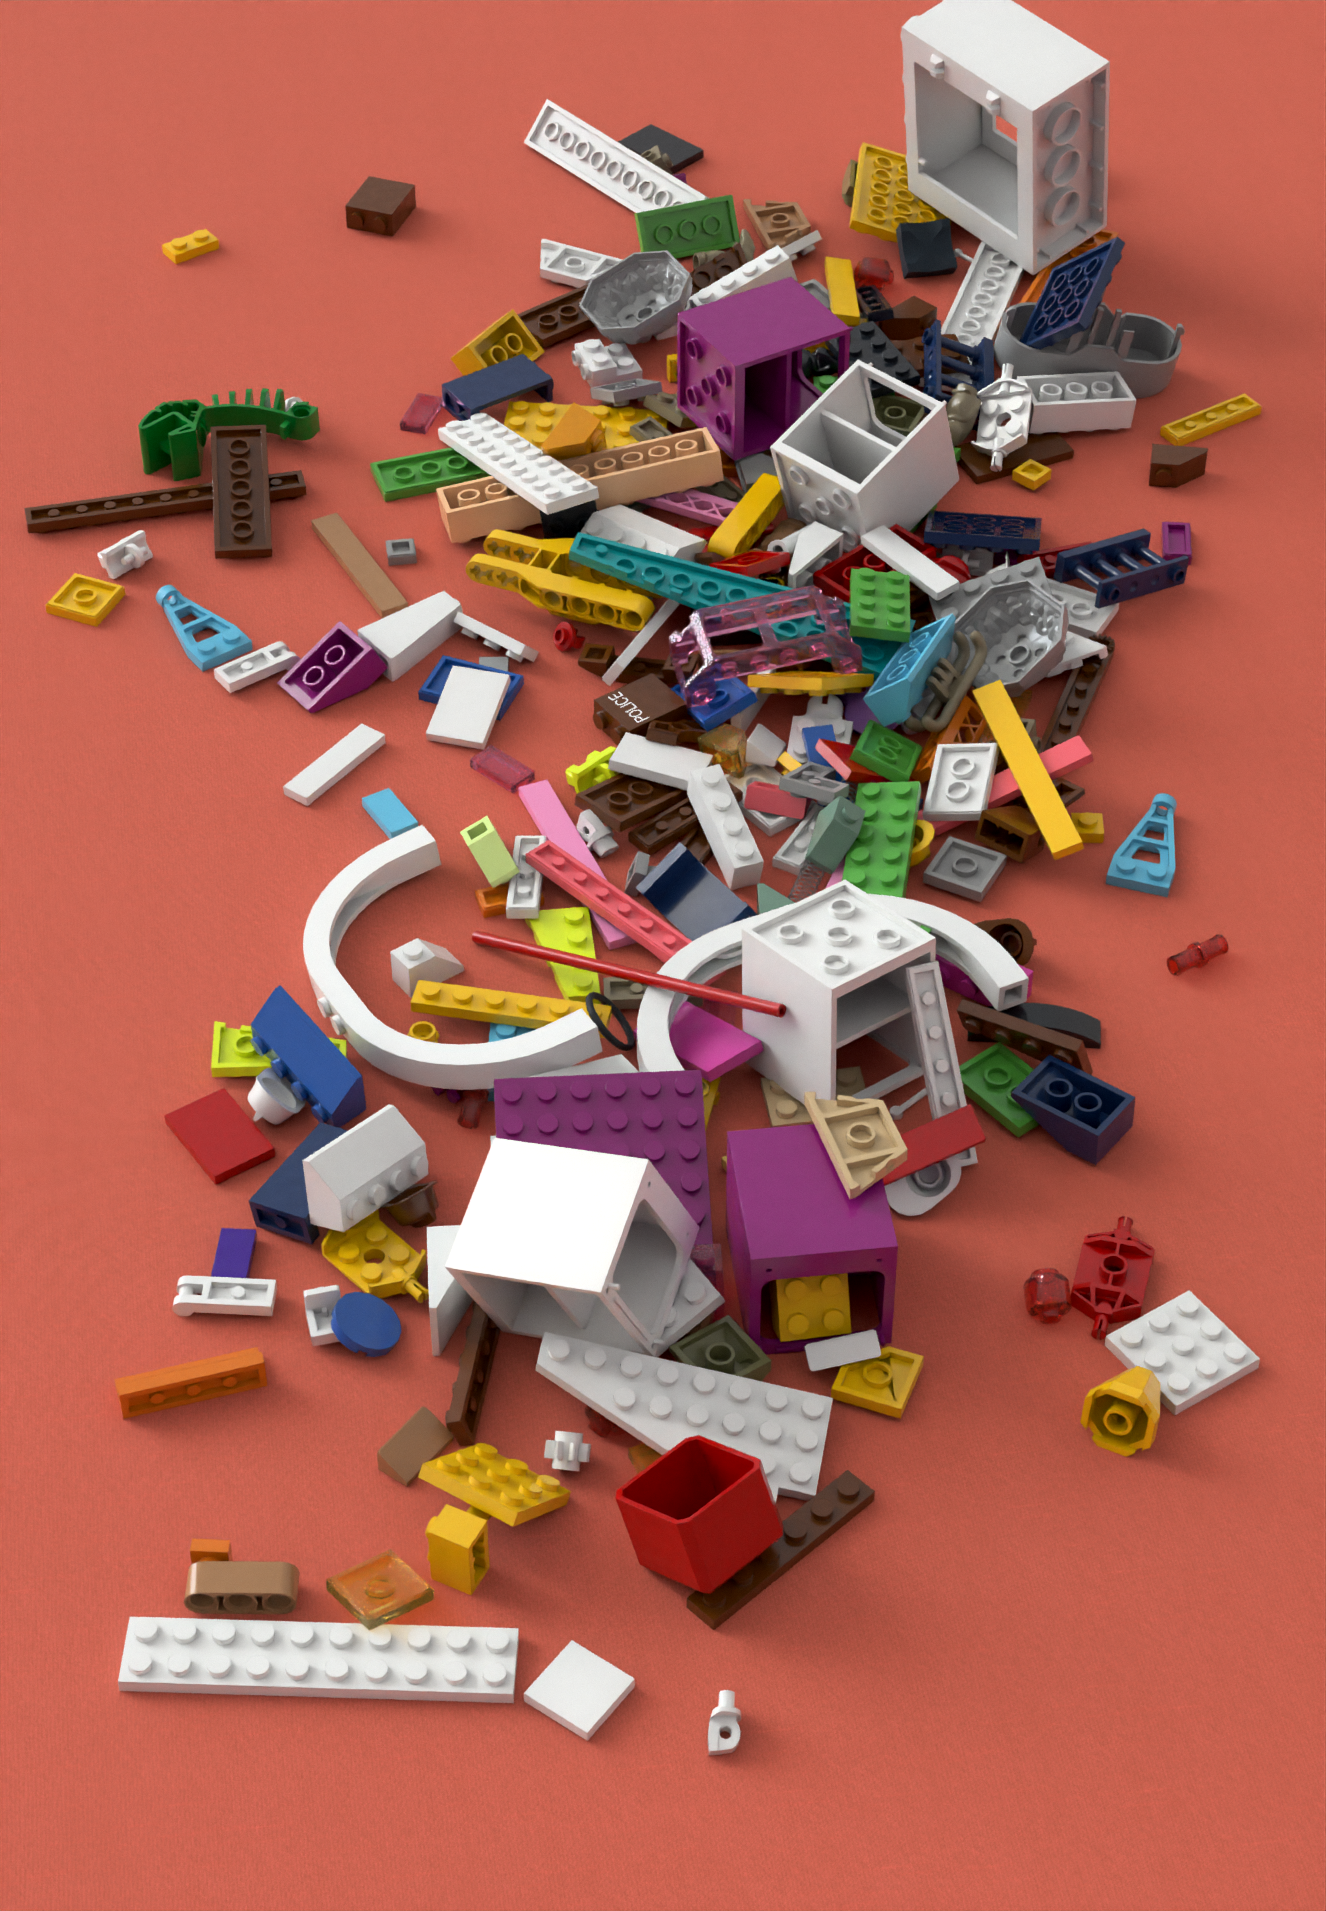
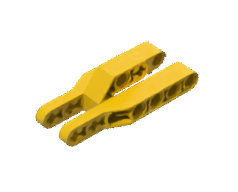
(537, 571)

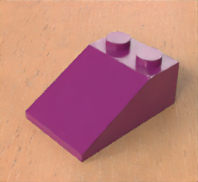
(333, 670)

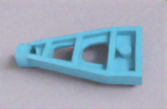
(209, 652)
(1145, 875)

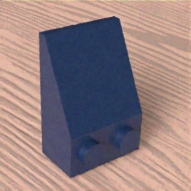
(1076, 1108)

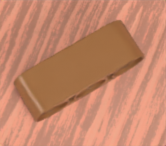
(242, 1587)

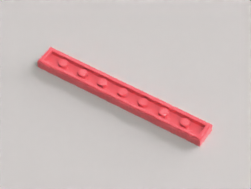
(609, 902)

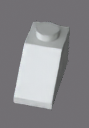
(422, 961)

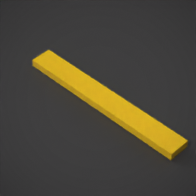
(1028, 770)

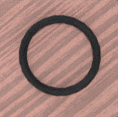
(602, 1028)

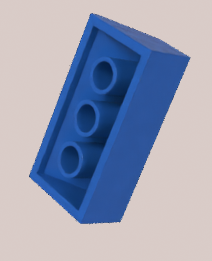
(308, 1060)

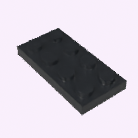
(873, 346)

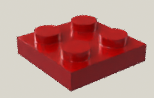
(754, 563)

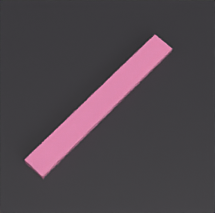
(558, 828)

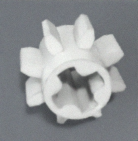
(567, 1450)

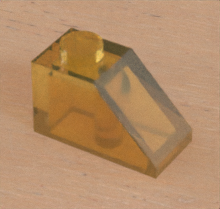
(727, 747)

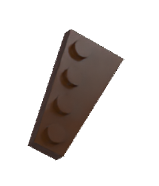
(717, 268)
(1023, 1035)

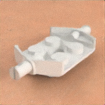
(1001, 401)

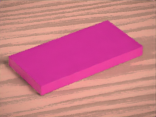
(709, 1043)

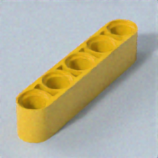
(748, 518)

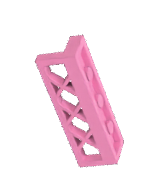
(694, 505)

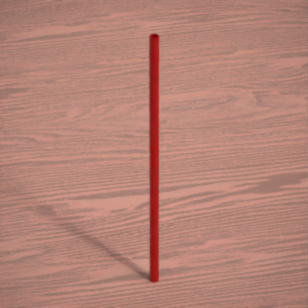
(630, 974)

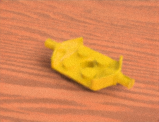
(371, 1240)

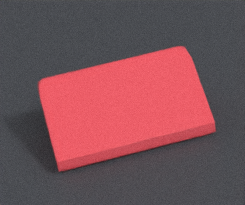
(770, 799)

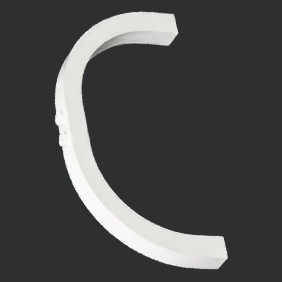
(721, 949)
(408, 1058)

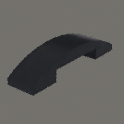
(1055, 1018)

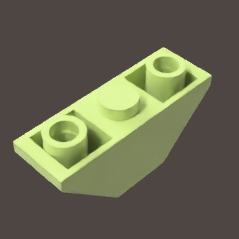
(490, 852)

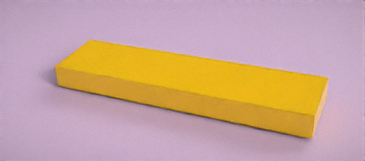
(1210, 420)

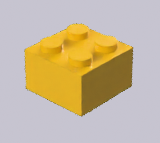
(810, 1307)

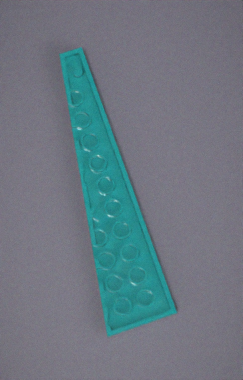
(707, 586)

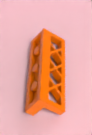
(950, 735)
(191, 1382)

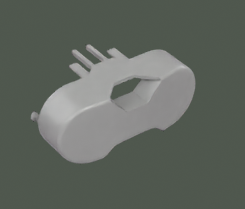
(1130, 343)

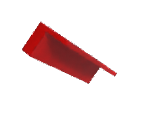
(938, 1141)

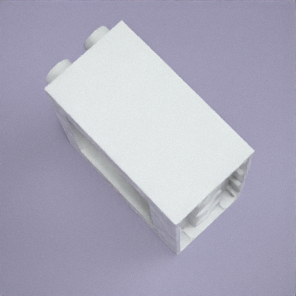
(1001, 60)

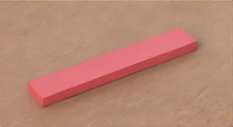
(1057, 762)

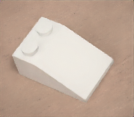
(813, 550)
(446, 1296)

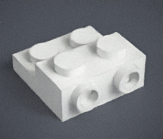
(605, 364)

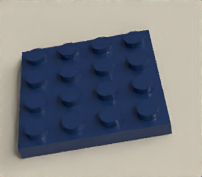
(1072, 295)
(983, 530)

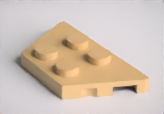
(857, 1138)

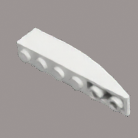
(765, 269)

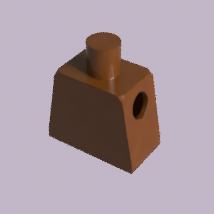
(1010, 832)

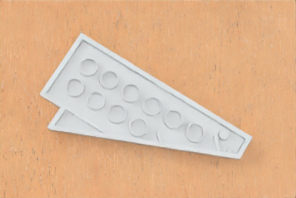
(673, 1401)

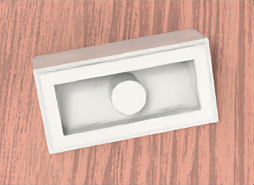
(764, 747)
(842, 1350)

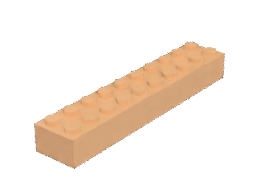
(620, 474)

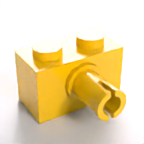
(458, 1547)

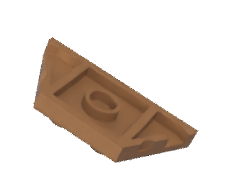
(777, 222)

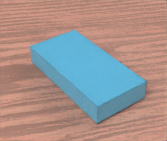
(389, 813)

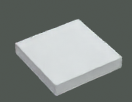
(579, 1690)

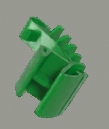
(179, 430)

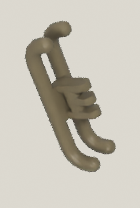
(949, 683)

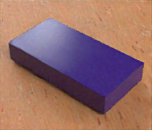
(234, 1253)

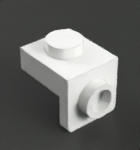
(318, 1309)

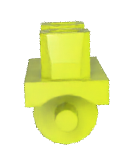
(592, 771)

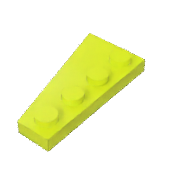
(569, 932)
(235, 1055)

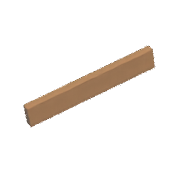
(359, 565)

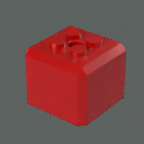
(700, 1513)

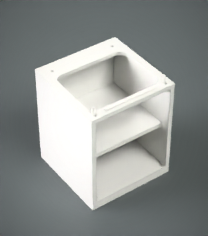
(855, 471)
(841, 977)
(573, 1245)

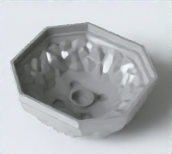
(637, 297)
(1022, 634)

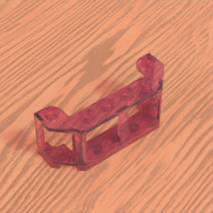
(761, 613)

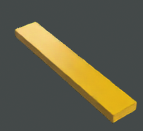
(842, 290)

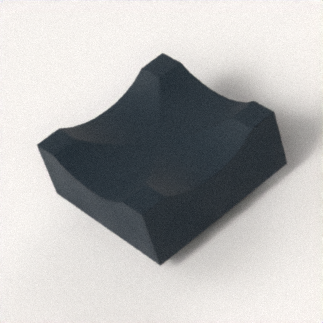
(926, 249)

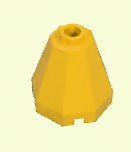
(1124, 1411)

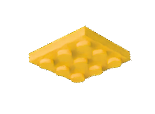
(811, 682)
(495, 1484)

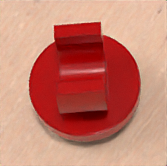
(566, 637)

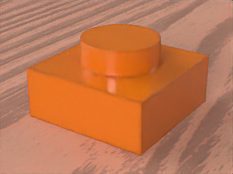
(210, 1550)

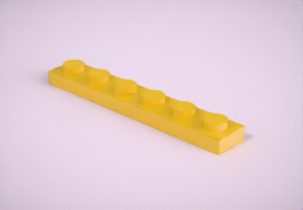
(496, 1005)

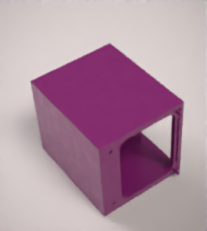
(745, 363)
(797, 1221)

